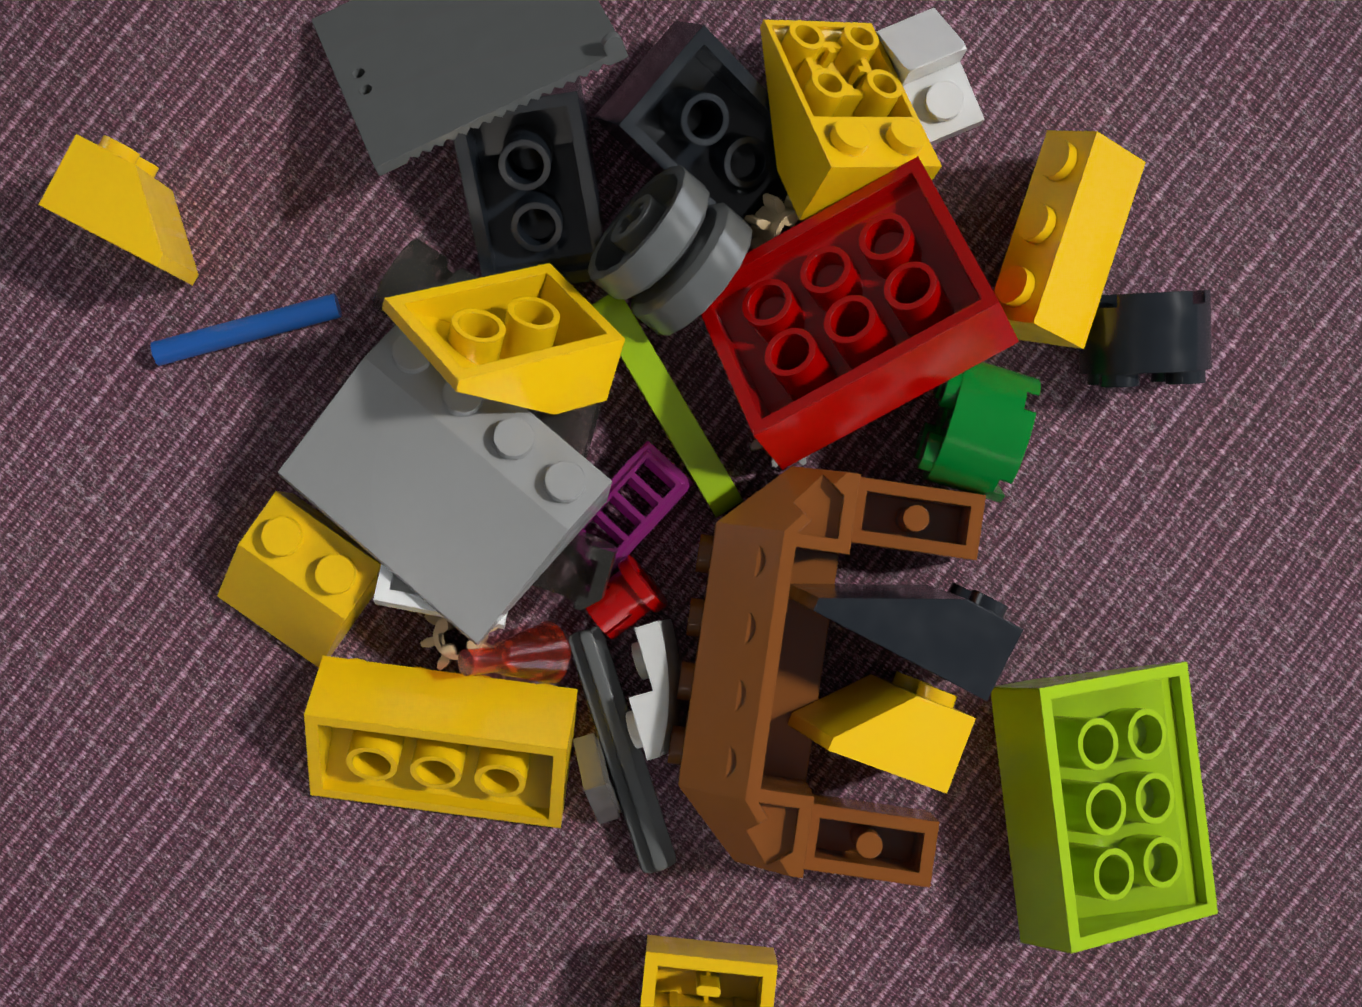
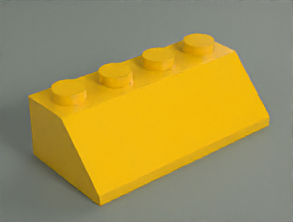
(440, 741)

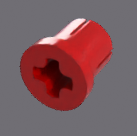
(627, 599)

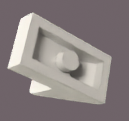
(929, 67)

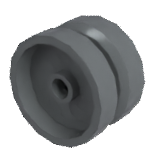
(670, 251)

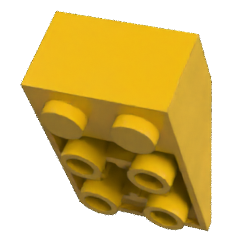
(836, 111)
(707, 974)

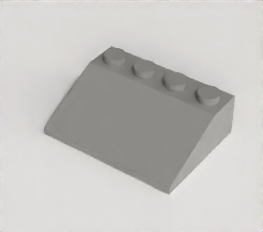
(444, 485)

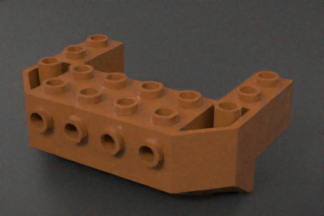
(765, 660)

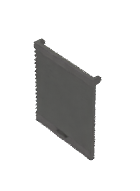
(448, 65)

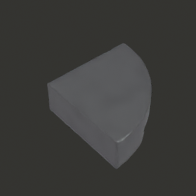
(596, 779)

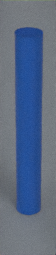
(246, 329)

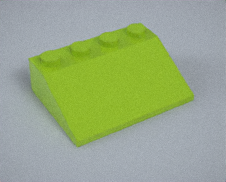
(1103, 805)

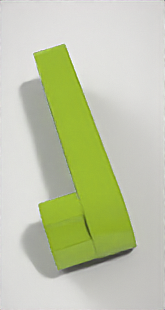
(670, 408)

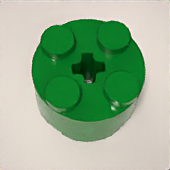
(978, 430)

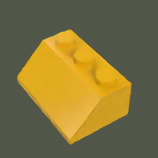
(1067, 236)

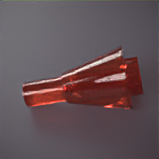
(532, 655)

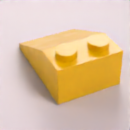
(514, 339)

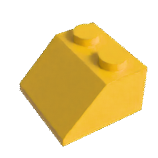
(119, 200)
(300, 577)
(892, 727)

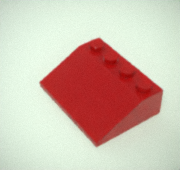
(854, 315)

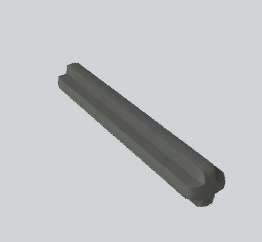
(623, 759)

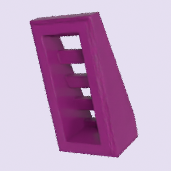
(663, 469)

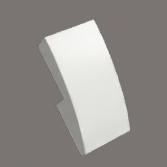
(658, 710)

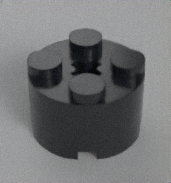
(1149, 334)

